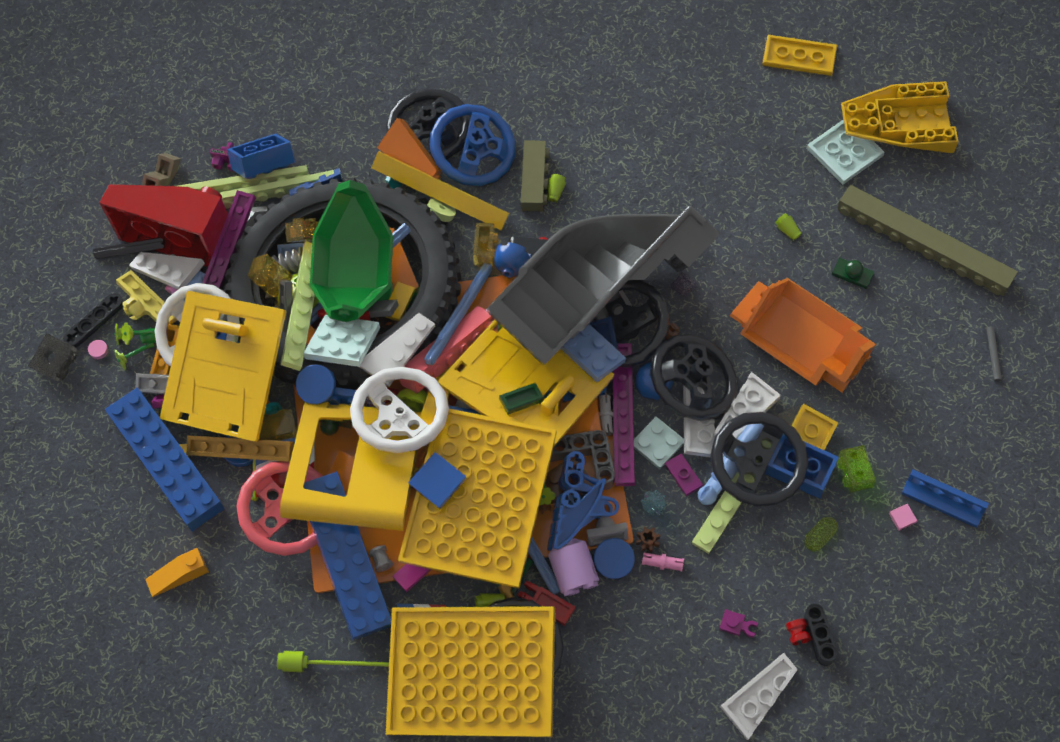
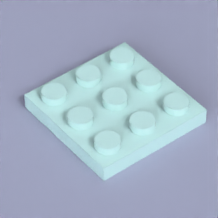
(844, 154)
(342, 341)

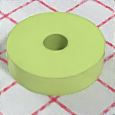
(443, 211)

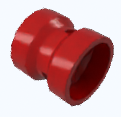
(798, 631)

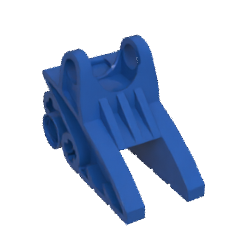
(572, 517)

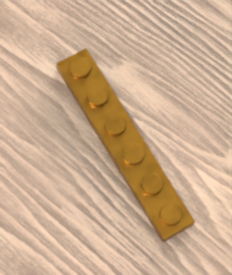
(239, 448)

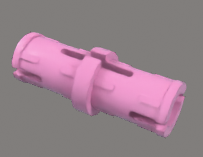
(662, 561)

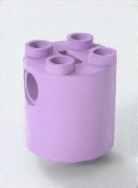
(573, 567)

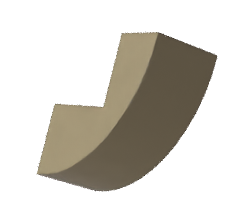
(165, 170)

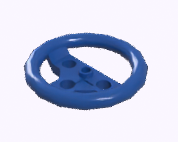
(475, 144)

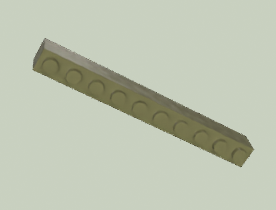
(927, 240)

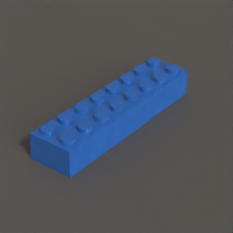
(164, 459)
(349, 568)

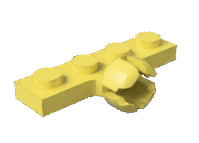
(142, 299)

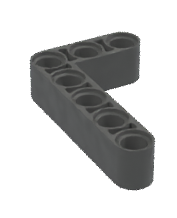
(589, 448)

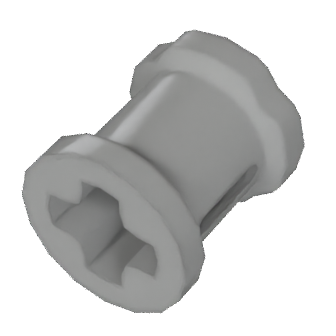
(380, 558)

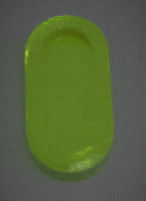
(821, 534)

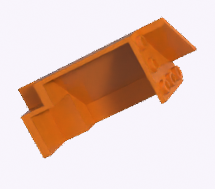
(803, 333)

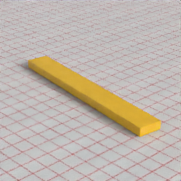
(439, 190)

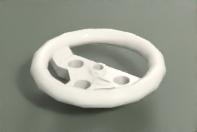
(174, 306)
(397, 414)

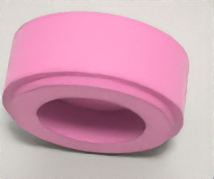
(98, 349)

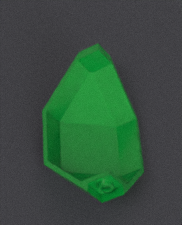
(351, 253)

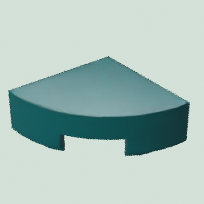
(272, 408)

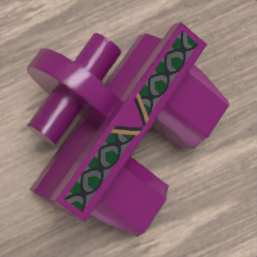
(221, 156)

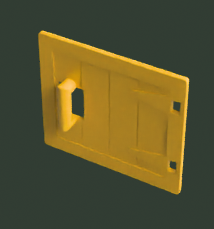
(501, 364)
(219, 378)

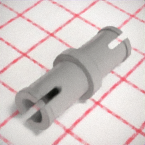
(605, 414)

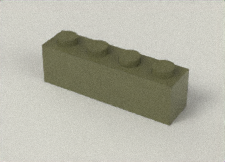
(533, 175)

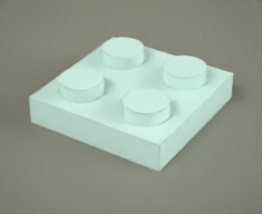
(658, 442)

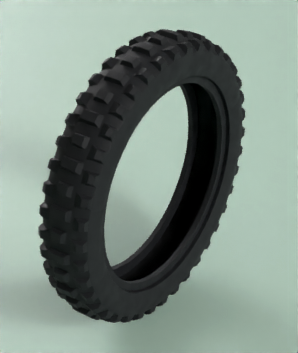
(427, 238)

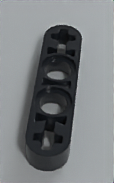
(91, 319)

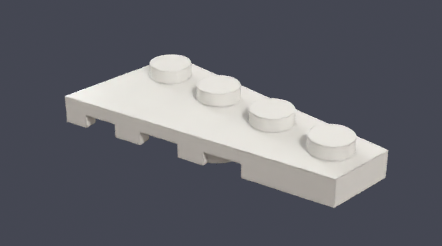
(168, 269)

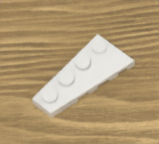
(398, 347)
(753, 397)
(697, 434)
(755, 698)

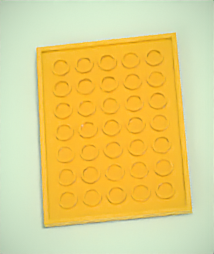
(493, 513)
(471, 671)

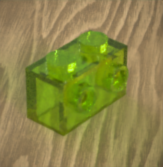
(856, 469)

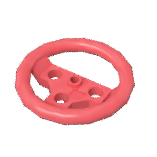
(258, 531)

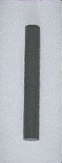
(994, 354)

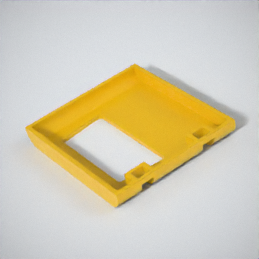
(377, 485)

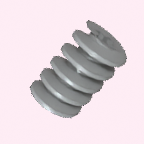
(290, 262)

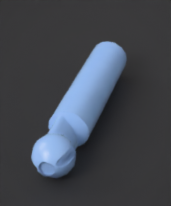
(708, 494)

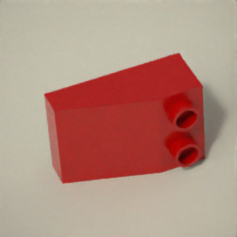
(181, 215)

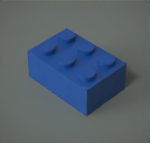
(261, 156)
(818, 472)

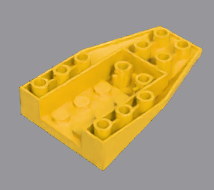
(903, 116)

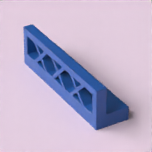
(944, 498)

